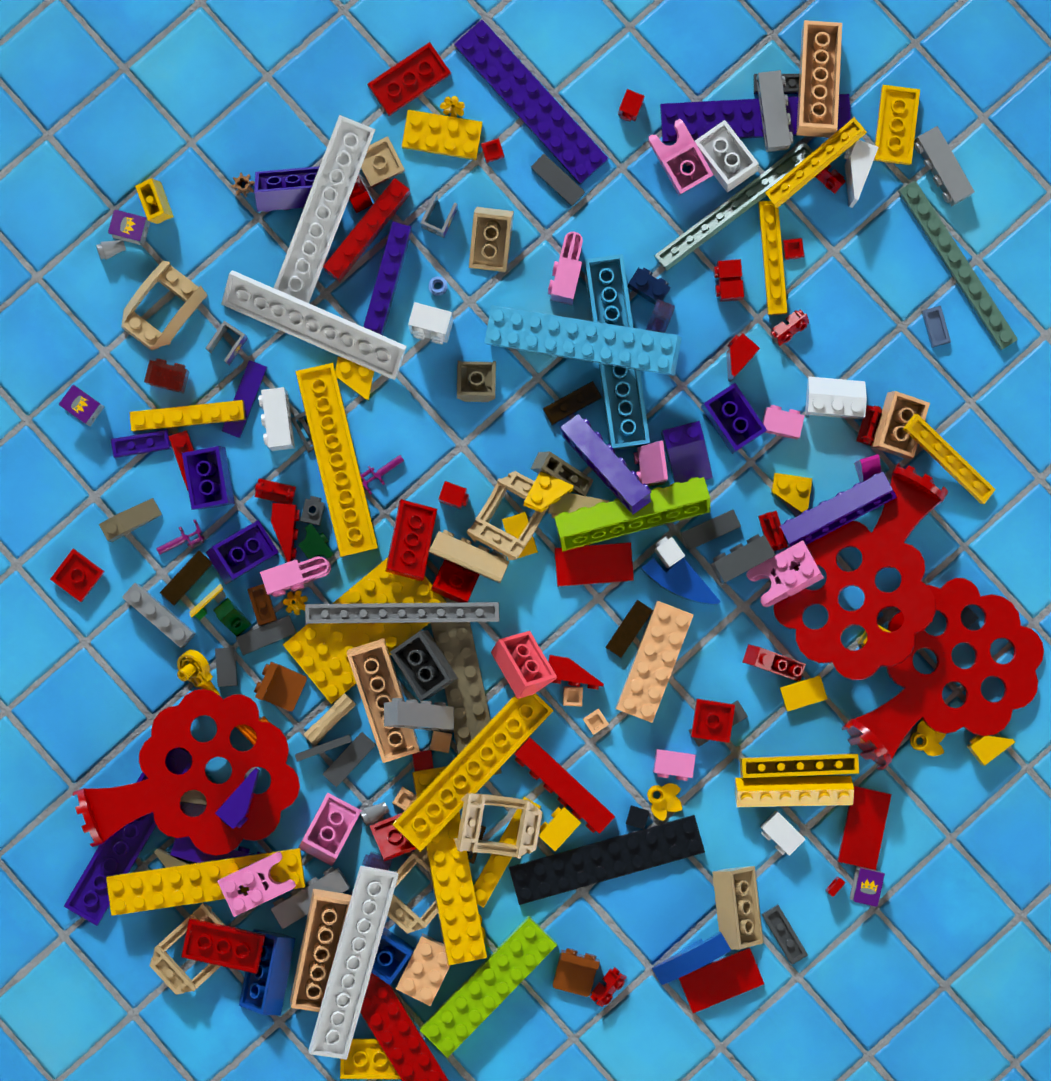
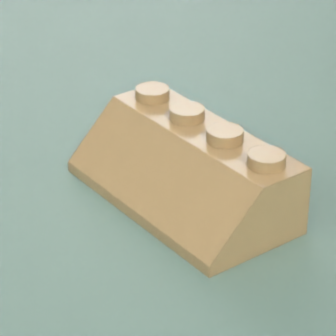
(468, 556)
(738, 906)

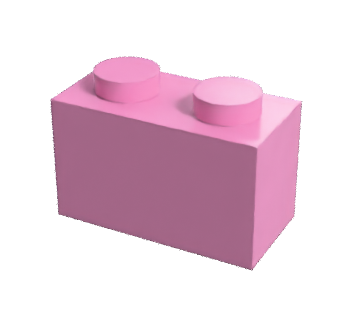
(782, 422)
(674, 763)

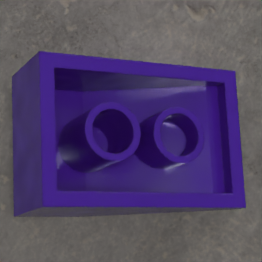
(687, 452)
(241, 552)
(238, 804)

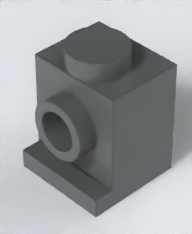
(313, 518)

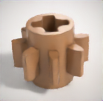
(238, 182)

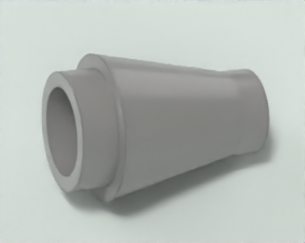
(110, 248)
(373, 813)

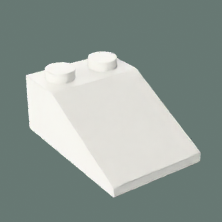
(727, 156)
(857, 166)

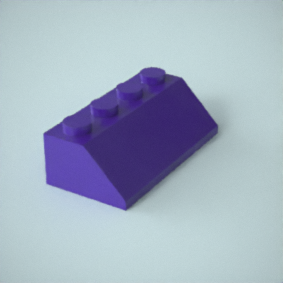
(283, 188)

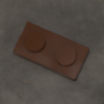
(262, 605)

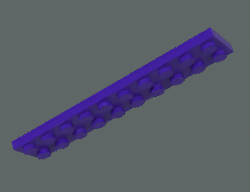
(531, 101)
(741, 115)
(118, 854)

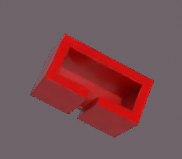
(729, 280)
(453, 495)

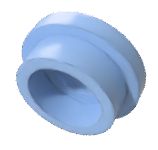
(435, 280)

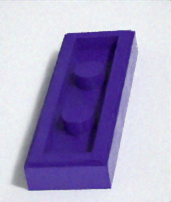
(140, 443)

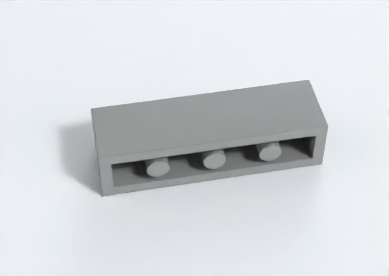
(773, 111)
(943, 166)
(159, 615)
(418, 715)
(298, 904)

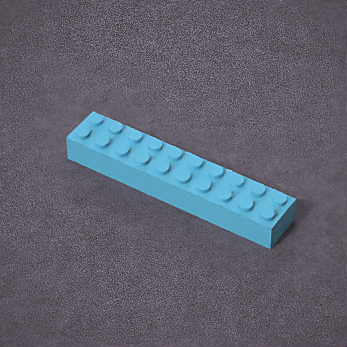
(583, 340)
(620, 385)

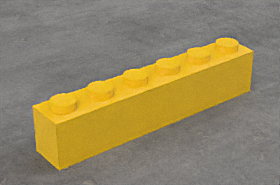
(799, 765)
(794, 791)

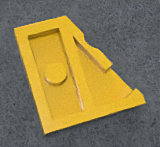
(355, 376)
(793, 490)
(546, 491)

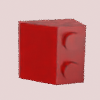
(740, 352)

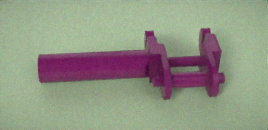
(382, 471)
(180, 540)

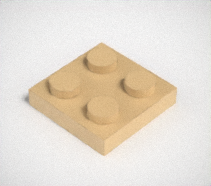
(381, 162)

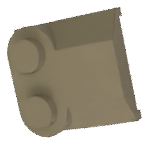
(476, 381)

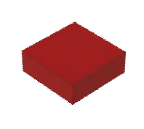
(492, 150)
(793, 248)
(423, 760)
(835, 886)

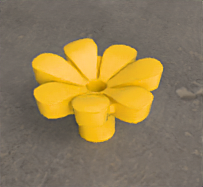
(452, 106)
(299, 602)

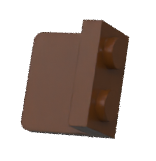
(280, 686)
(575, 972)

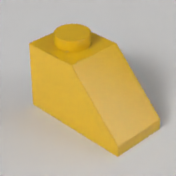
(988, 747)

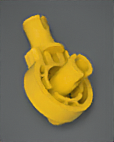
(196, 670)

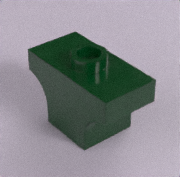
(315, 544)
(232, 617)

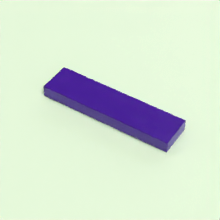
(247, 392)

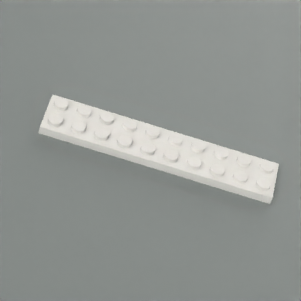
(324, 208)
(313, 325)
(353, 962)

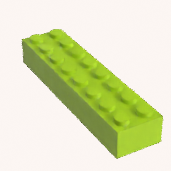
(615, 520)
(488, 986)

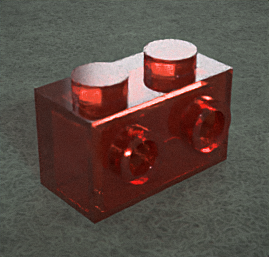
(167, 376)

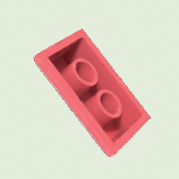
(523, 664)

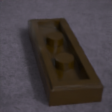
(572, 403)
(186, 578)
(629, 628)

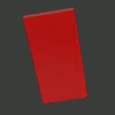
(409, 79)
(411, 540)
(594, 564)
(864, 828)
(223, 945)
(721, 980)

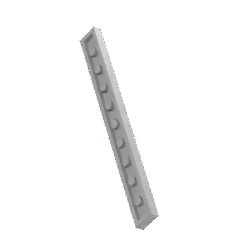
(402, 612)

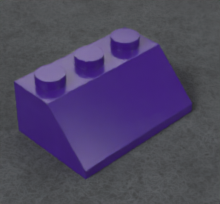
(733, 418)
(208, 478)

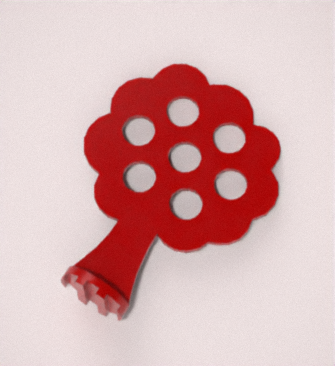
(879, 550)
(884, 728)
(115, 807)

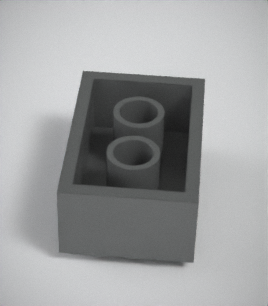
(742, 558)
(424, 665)

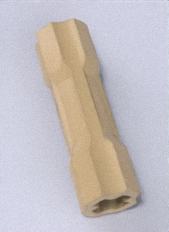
(329, 719)

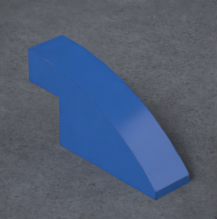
(681, 581)
(691, 958)

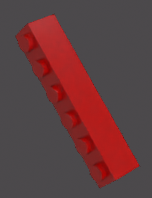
(367, 230)
(564, 785)

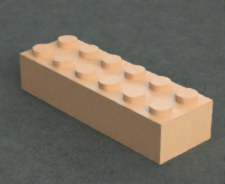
(819, 79)
(654, 661)
(378, 685)
(318, 948)

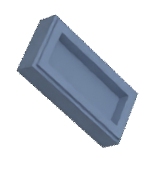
(936, 326)

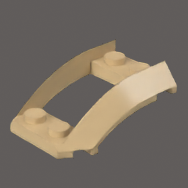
(181, 287)
(495, 537)
(471, 824)
(400, 912)
(168, 969)

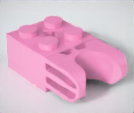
(682, 152)
(566, 270)
(782, 573)
(294, 574)
(260, 885)

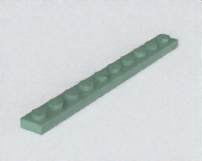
(730, 209)
(957, 265)

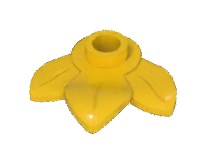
(930, 740)
(666, 801)

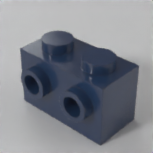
(648, 286)

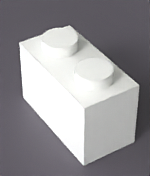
(668, 551)
(782, 833)

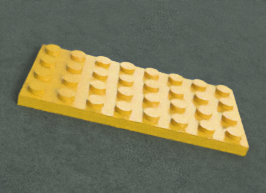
(323, 646)

